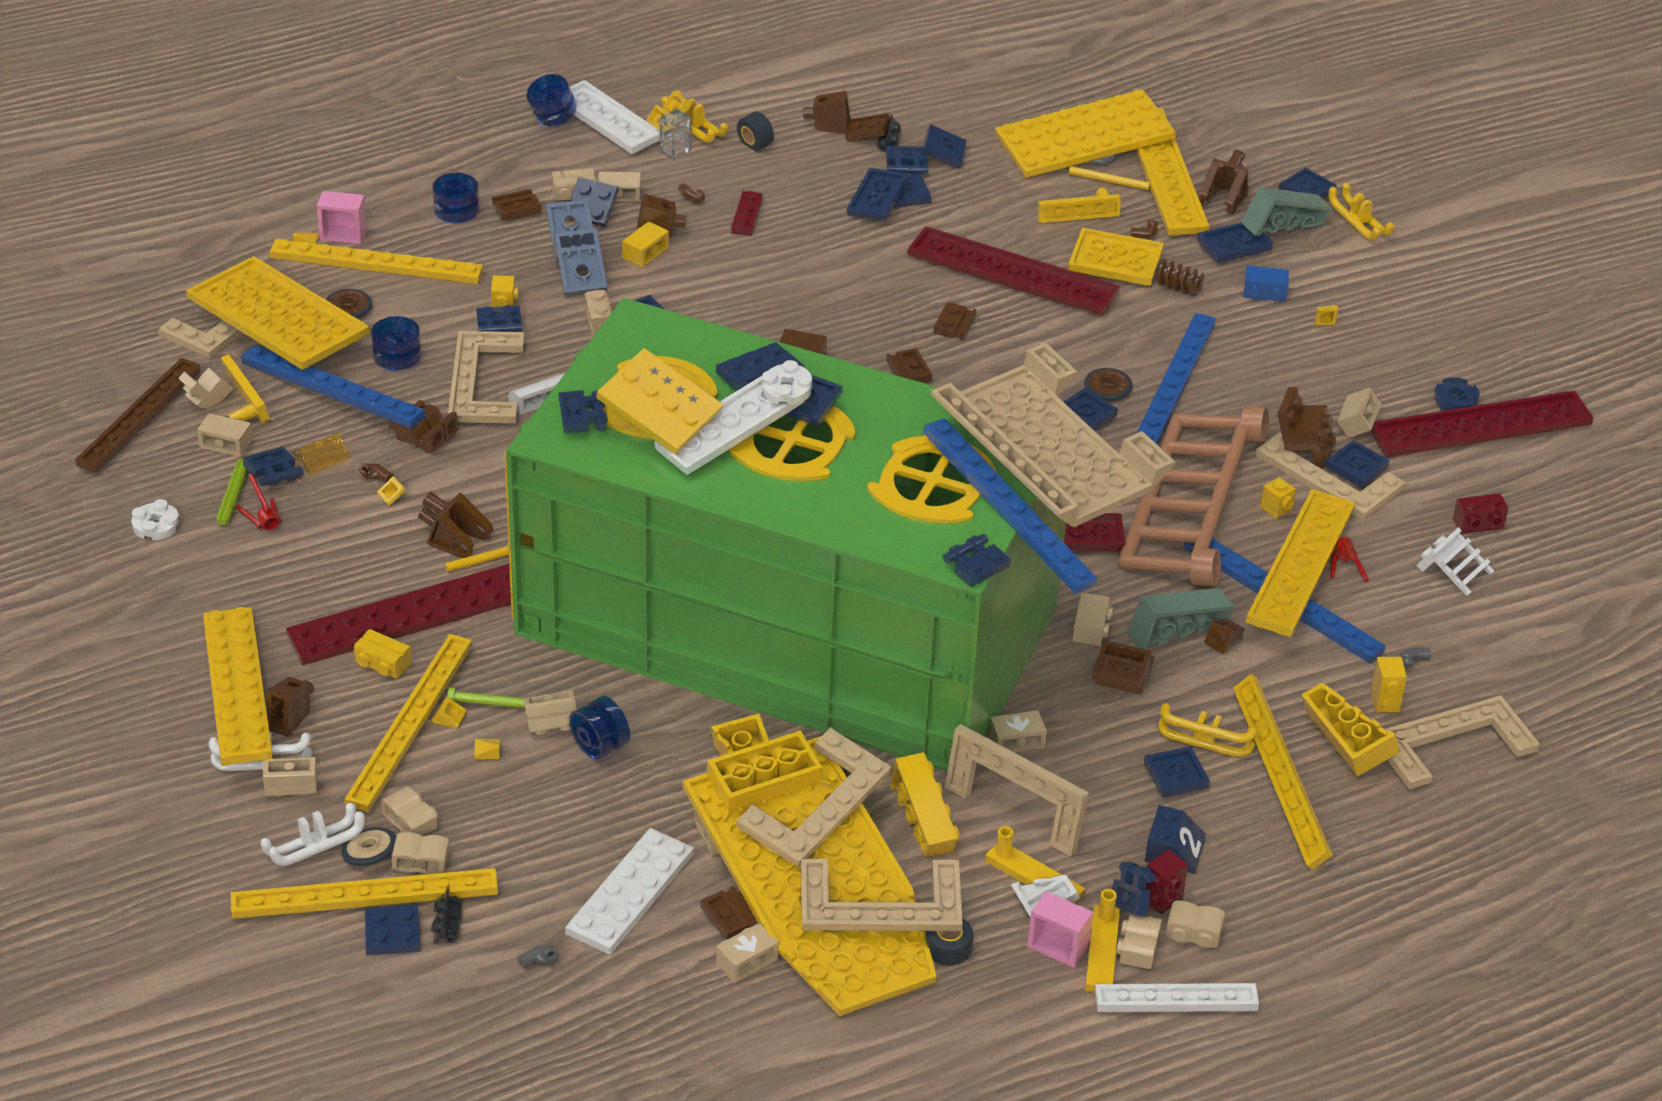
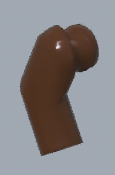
(687, 192)
(1147, 232)
(375, 471)

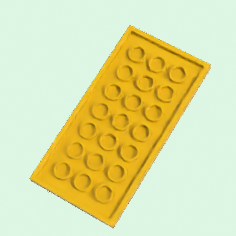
(1084, 133)
(278, 312)

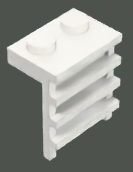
(1445, 550)

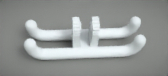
(301, 746)
(318, 840)

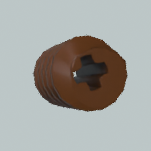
(1179, 279)

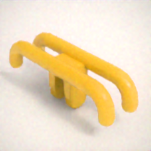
(698, 120)
(1359, 213)
(1205, 734)

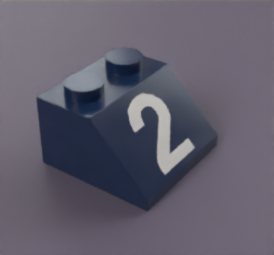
(1175, 832)

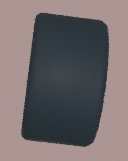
(755, 131)
(950, 946)

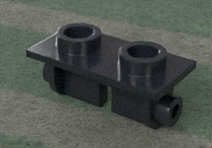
(891, 136)
(443, 925)

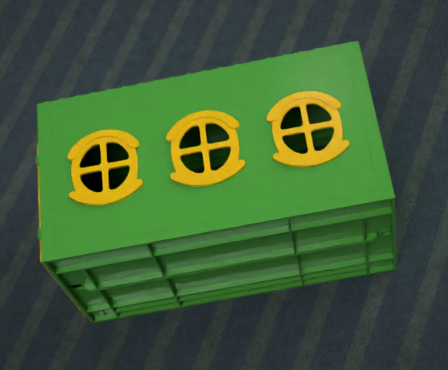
(784, 568)

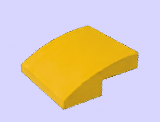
(674, 102)

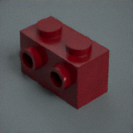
(1480, 513)
(1168, 883)

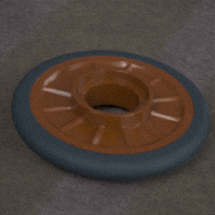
(360, 301)
(1121, 383)

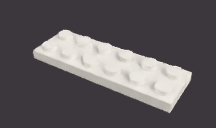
(613, 119)
(740, 417)
(629, 891)

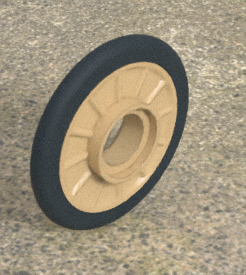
(383, 845)

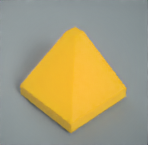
(305, 237)
(1326, 315)
(391, 491)
(449, 714)
(487, 749)

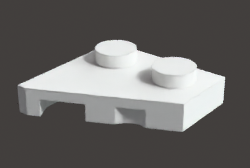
(1031, 894)

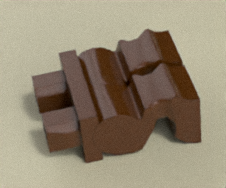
(430, 431)

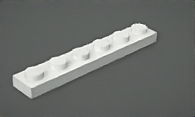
(1176, 997)

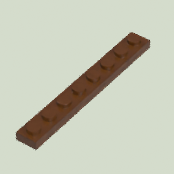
(136, 416)

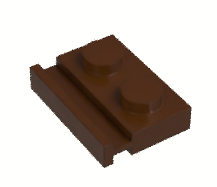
(867, 127)
(516, 204)
(954, 321)
(909, 365)
(728, 912)

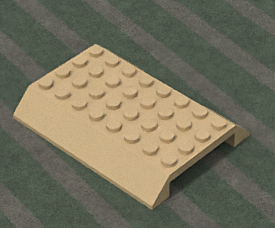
(1050, 444)

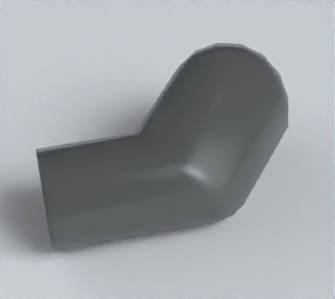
(1102, 161)
(1415, 653)
(538, 954)

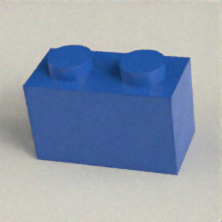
(1266, 283)

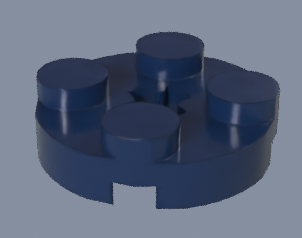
(1445, 392)

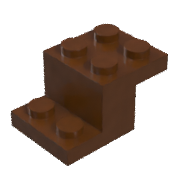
(1306, 427)
(1122, 667)

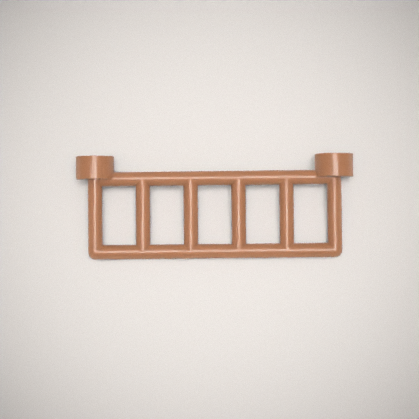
(1204, 562)

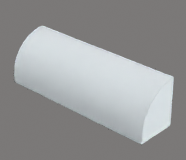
(533, 395)

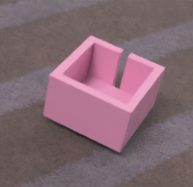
(341, 217)
(1060, 929)

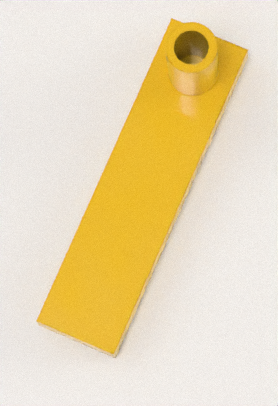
(1080, 208)
(255, 405)
(1019, 864)
(1103, 941)

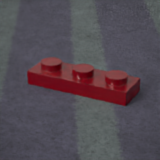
(747, 213)

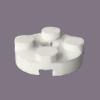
(788, 372)
(144, 518)

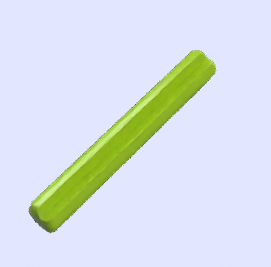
(232, 493)

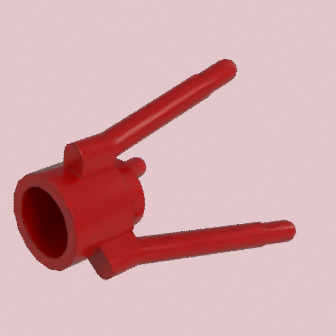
(267, 516)
(1345, 551)

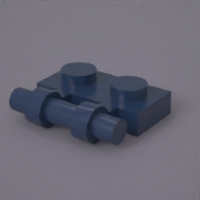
(906, 159)
(499, 319)
(574, 412)
(269, 462)
(981, 565)
(1131, 888)

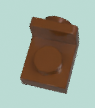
(1221, 634)

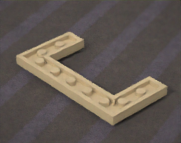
(203, 343)
(464, 376)
(1315, 478)
(1453, 722)
(865, 776)
(1071, 801)
(941, 915)

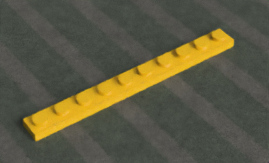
(376, 261)
(408, 723)
(1283, 773)
(362, 893)

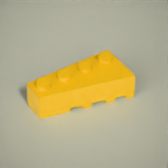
(1351, 733)
(738, 734)
(924, 804)

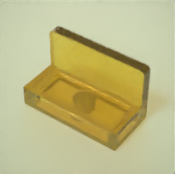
(322, 453)

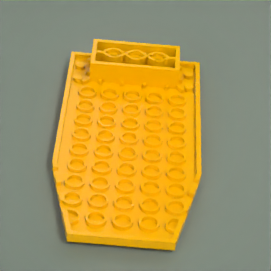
(789, 784)

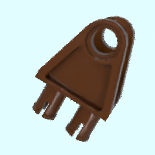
(1228, 176)
(453, 523)

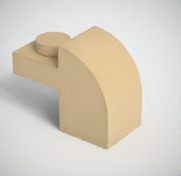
(207, 390)

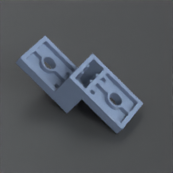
(576, 247)

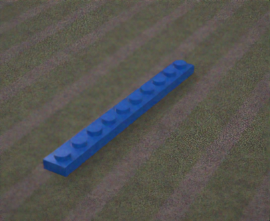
(1177, 376)
(334, 387)
(1010, 506)
(1314, 614)

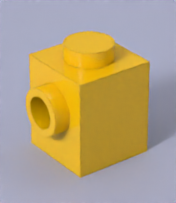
(503, 291)
(1277, 497)

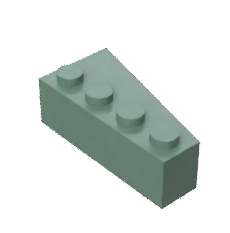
(1284, 210)
(1176, 614)

